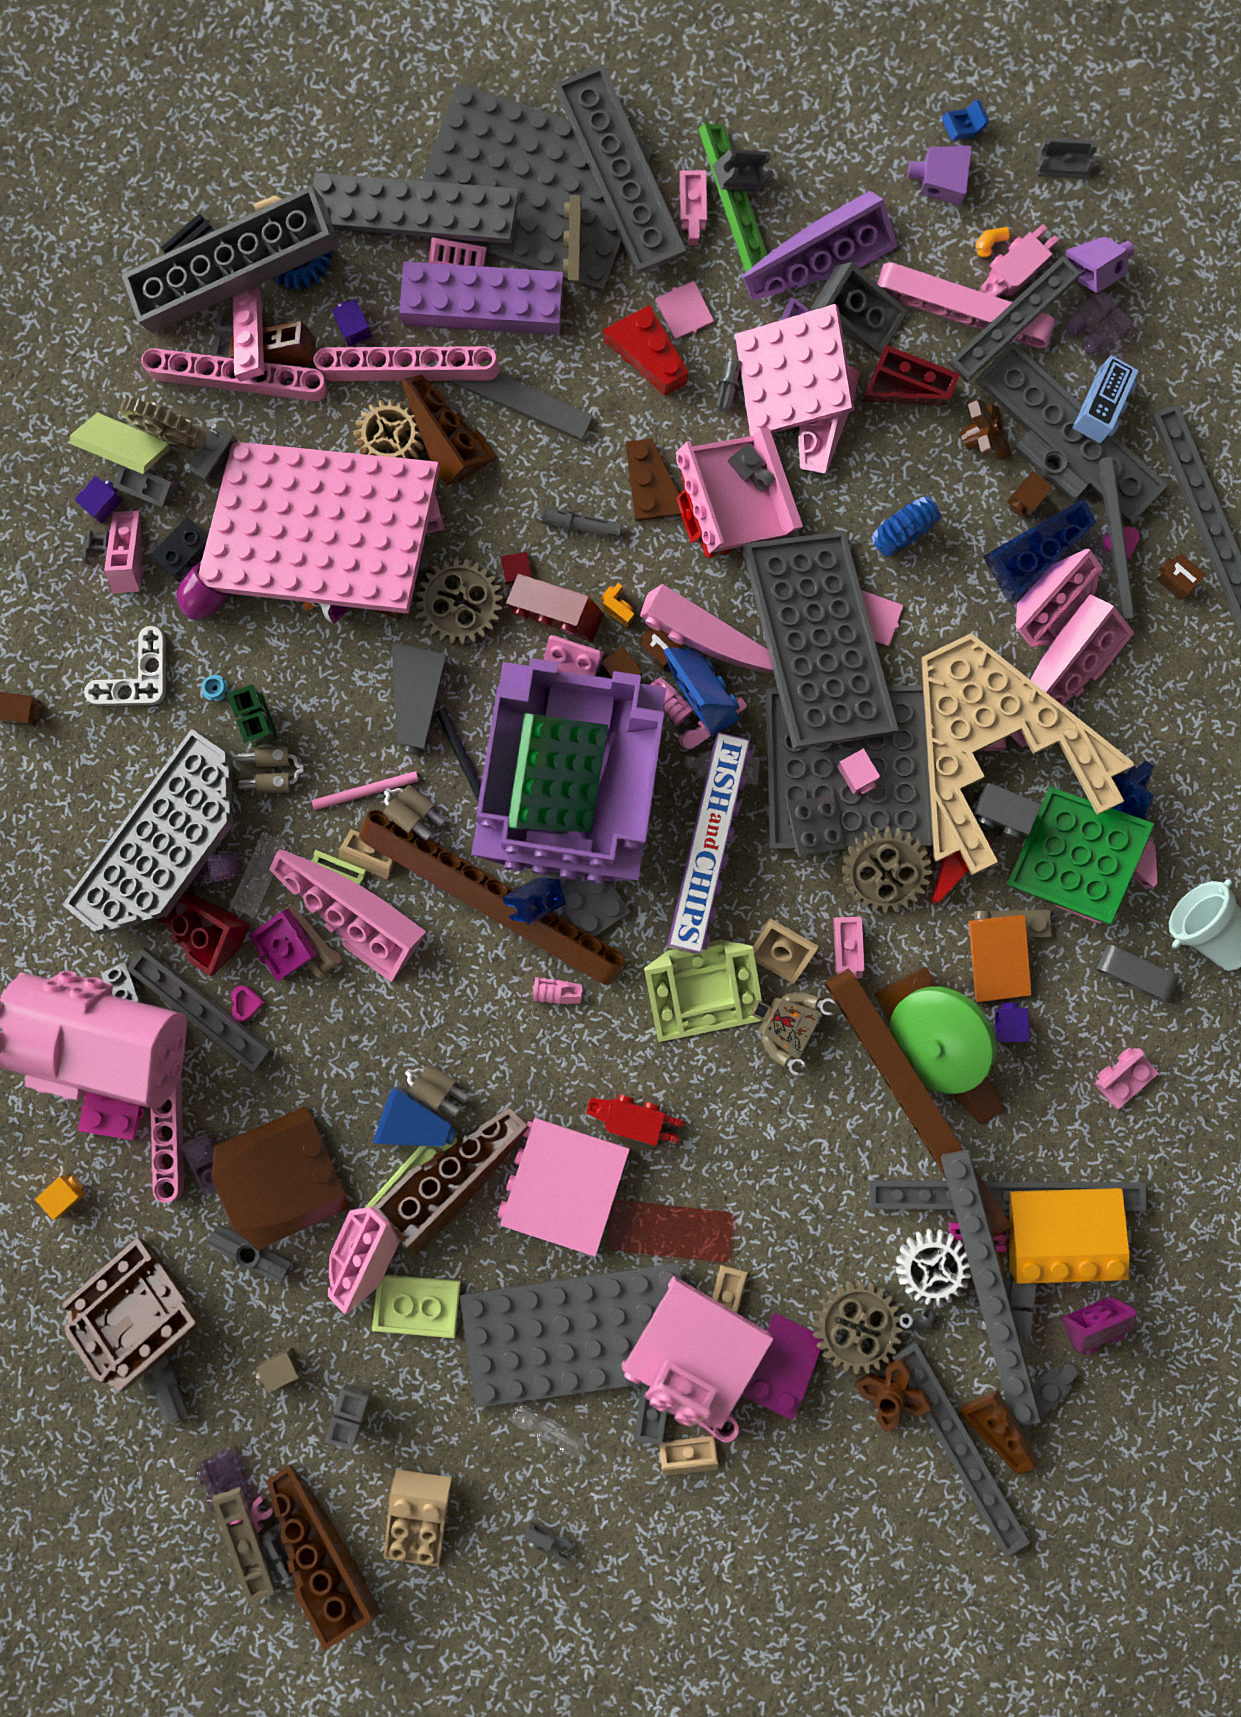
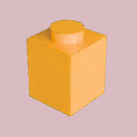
(61, 1196)

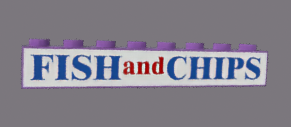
(708, 844)

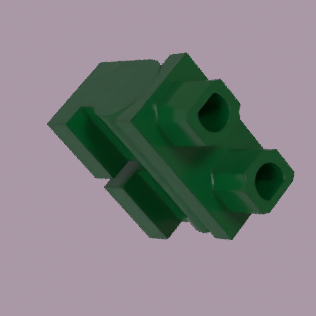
(256, 721)

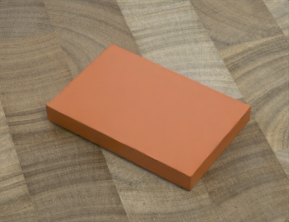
(1000, 958)

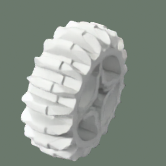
(924, 1287)

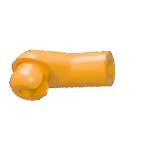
(988, 238)

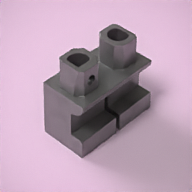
(348, 1416)

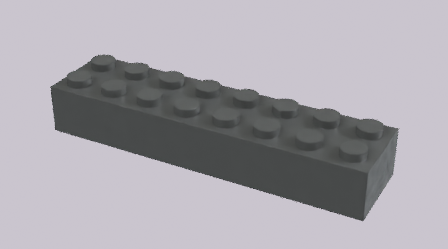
(231, 260)

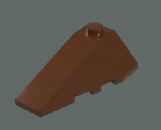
(445, 434)

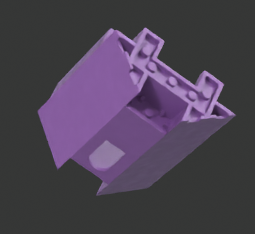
(625, 782)

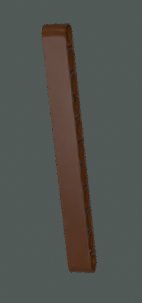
(486, 893)
(903, 1081)

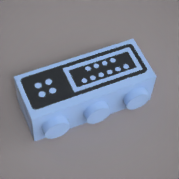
(1106, 400)

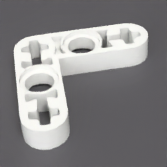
(145, 678)

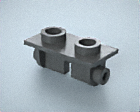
(276, 1555)

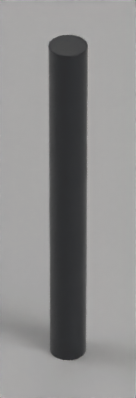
(459, 751)

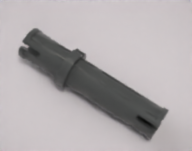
(587, 524)

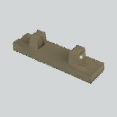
(244, 1545)

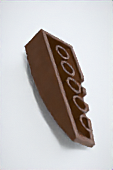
(979, 1101)
(441, 1187)
(322, 1567)

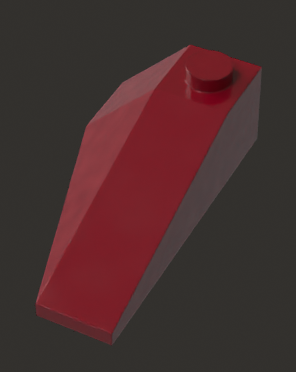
(205, 932)

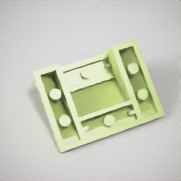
(704, 990)

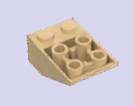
(417, 1517)

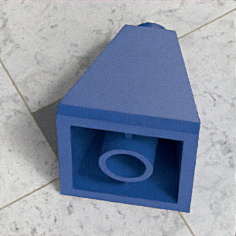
(412, 1123)

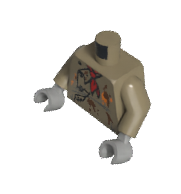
(789, 1026)

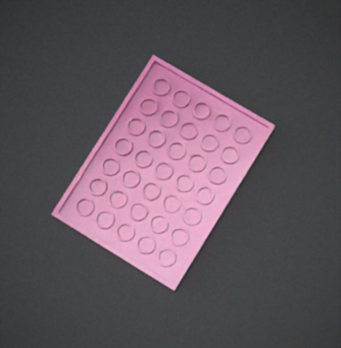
(319, 526)

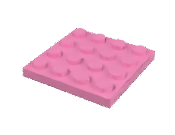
(795, 371)

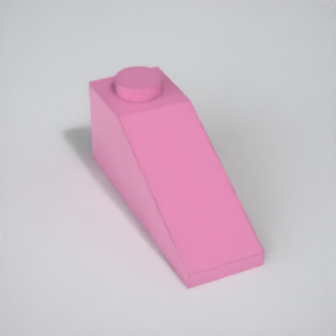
(124, 552)

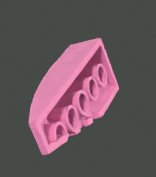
(702, 631)
(1080, 652)
(363, 920)

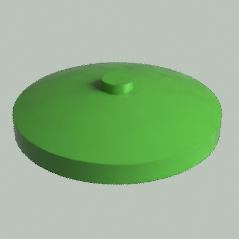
(944, 1039)

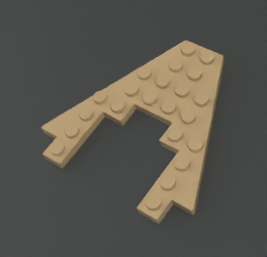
(977, 701)

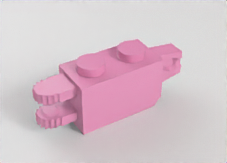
(1019, 265)

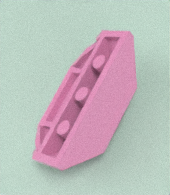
(1057, 597)
(360, 1257)

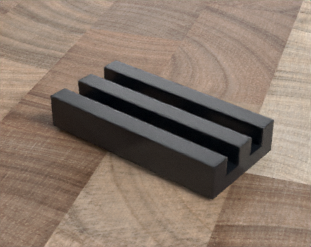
(185, 231)

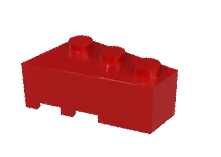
(648, 349)

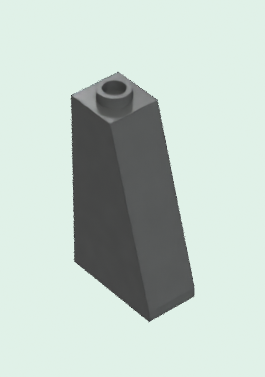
(417, 690)

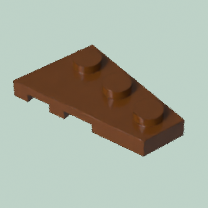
(650, 482)
(1000, 1430)

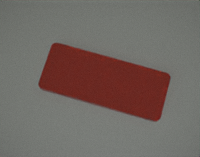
(670, 1230)

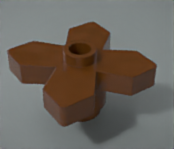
(986, 431)
(893, 1394)

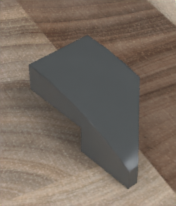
(223, 331)

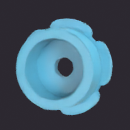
(209, 683)

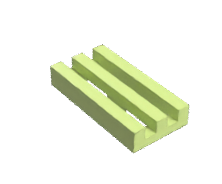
(317, 854)

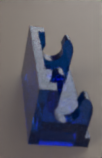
(535, 899)

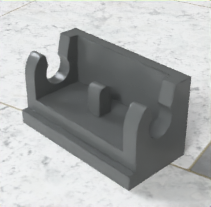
(1066, 158)
(742, 170)
(212, 457)
(146, 486)

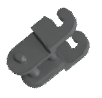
(90, 537)

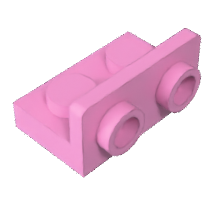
(1126, 1077)

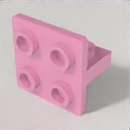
(573, 656)
(681, 1395)

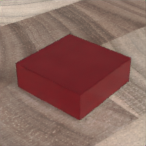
(514, 565)

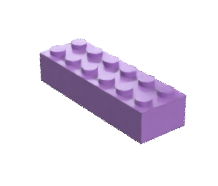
(481, 298)

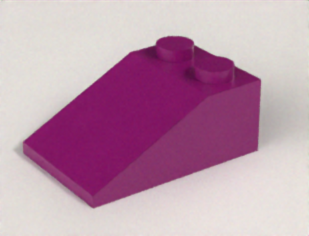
(1099, 1323)
(785, 1367)

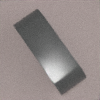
(1137, 973)

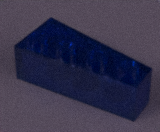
(1034, 551)

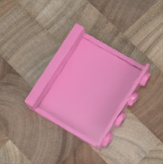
(732, 509)
(563, 1186)
(703, 1341)

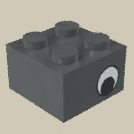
(1004, 812)

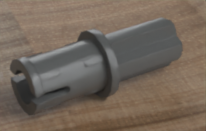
(728, 384)

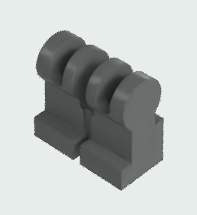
(1020, 1296)

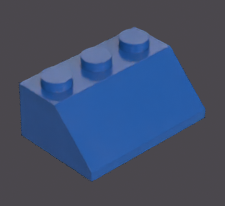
(703, 689)

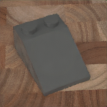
(865, 308)

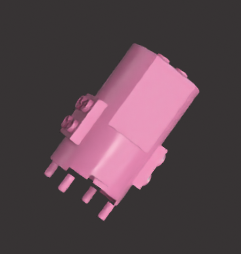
(83, 1040)

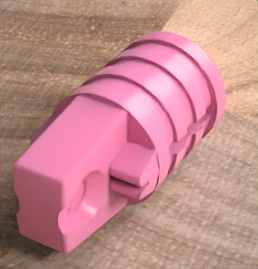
(674, 704)
(556, 991)

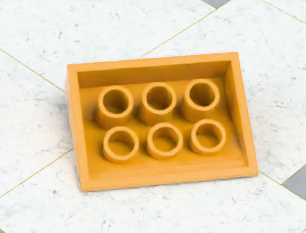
(1068, 1236)

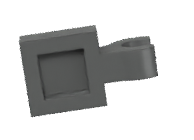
(749, 465)
(540, 1538)

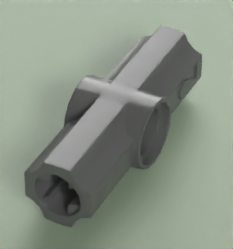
(1039, 452)
(265, 1263)
(165, 1385)

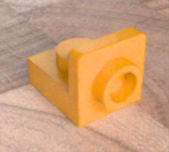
(618, 610)

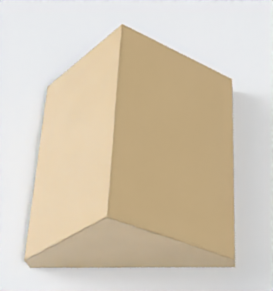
(783, 951)

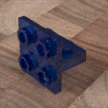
(1134, 790)

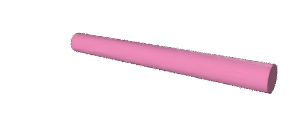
(365, 790)

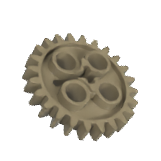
(162, 423)
(470, 581)
(905, 854)
(849, 1350)

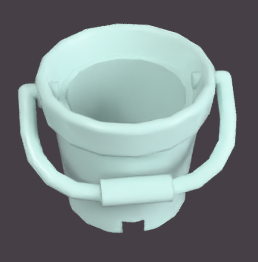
(1210, 923)

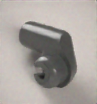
(924, 1321)

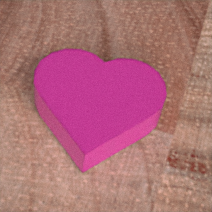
(1131, 539)
(245, 1003)

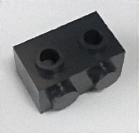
(181, 549)

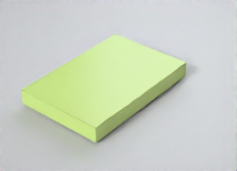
(119, 443)
(417, 1306)

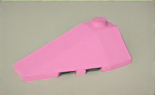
(821, 437)

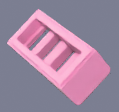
(435, 247)

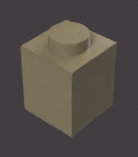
(278, 1370)

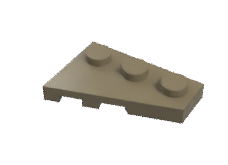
(572, 211)

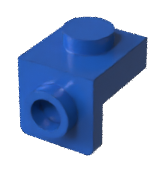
(965, 122)

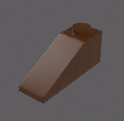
(285, 344)

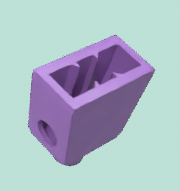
(943, 173)
(1100, 262)

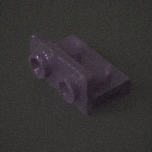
(223, 1473)

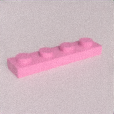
(248, 334)

